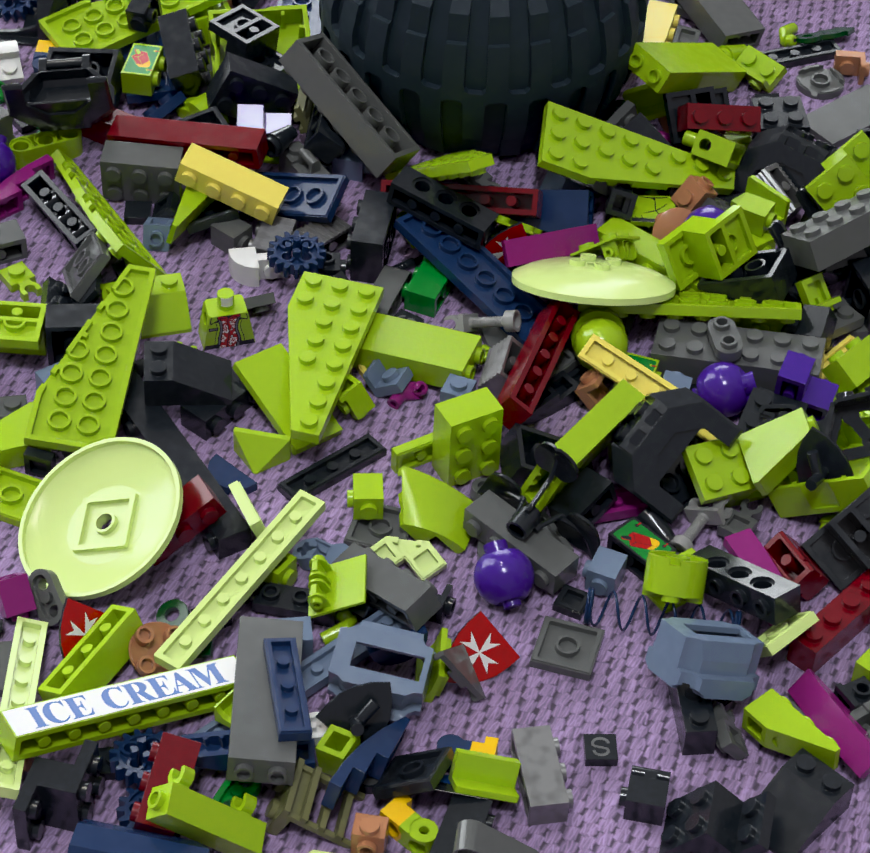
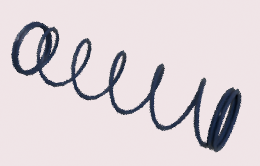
(589, 606)

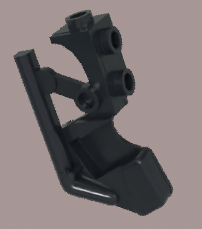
(844, 407)

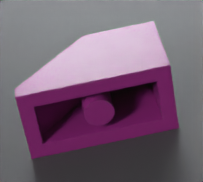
(16, 596)

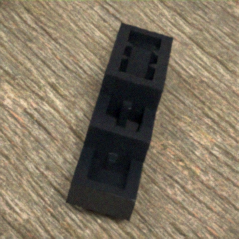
(557, 394)

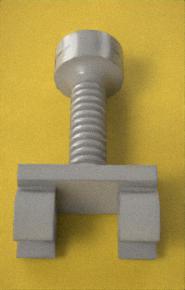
(471, 322)
(699, 517)

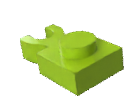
(20, 278)

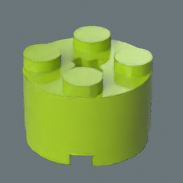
(675, 576)

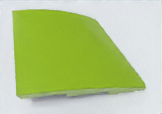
(432, 509)

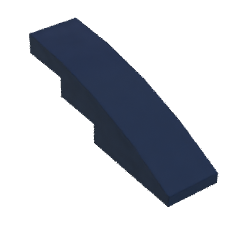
(215, 747)
(367, 759)

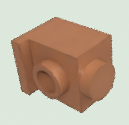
(369, 833)

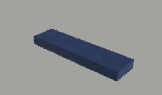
(287, 689)

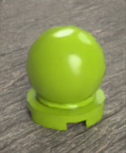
(603, 324)

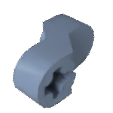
(314, 546)

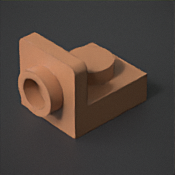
(852, 64)

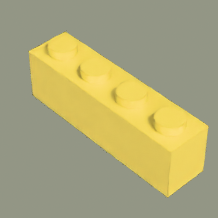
(660, 22)
(231, 183)

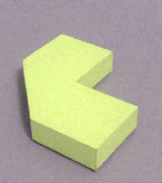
(417, 554)

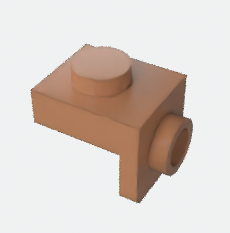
(694, 192)
(591, 388)

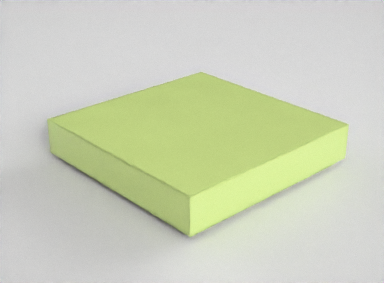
(247, 508)
(782, 634)

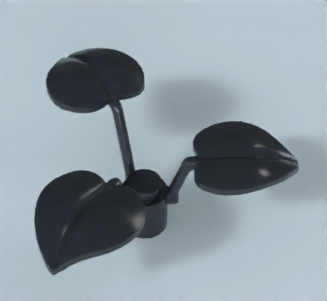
(526, 519)

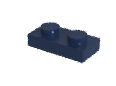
(167, 104)

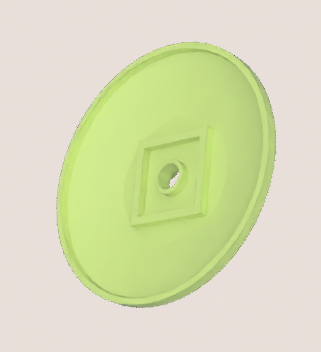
(593, 281)
(98, 483)

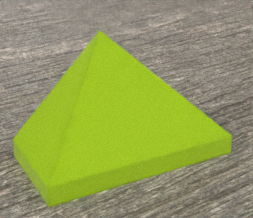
(261, 449)

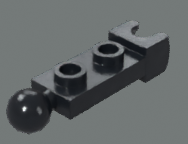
(286, 602)

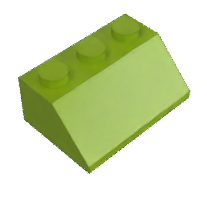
(167, 307)

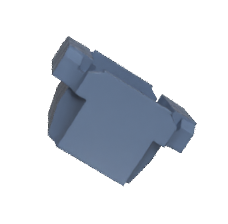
(708, 655)
(407, 694)

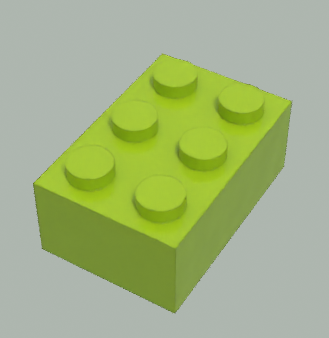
(467, 437)

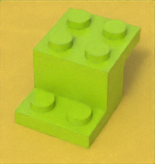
(844, 173)
(707, 247)
(22, 328)
(720, 473)

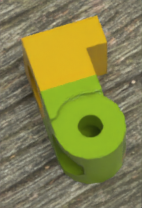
(409, 827)

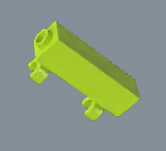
(203, 818)

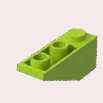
(785, 730)

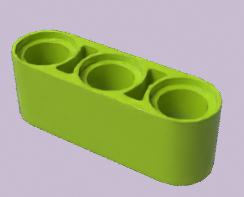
(36, 145)

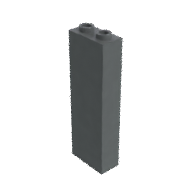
(725, 21)
(253, 738)

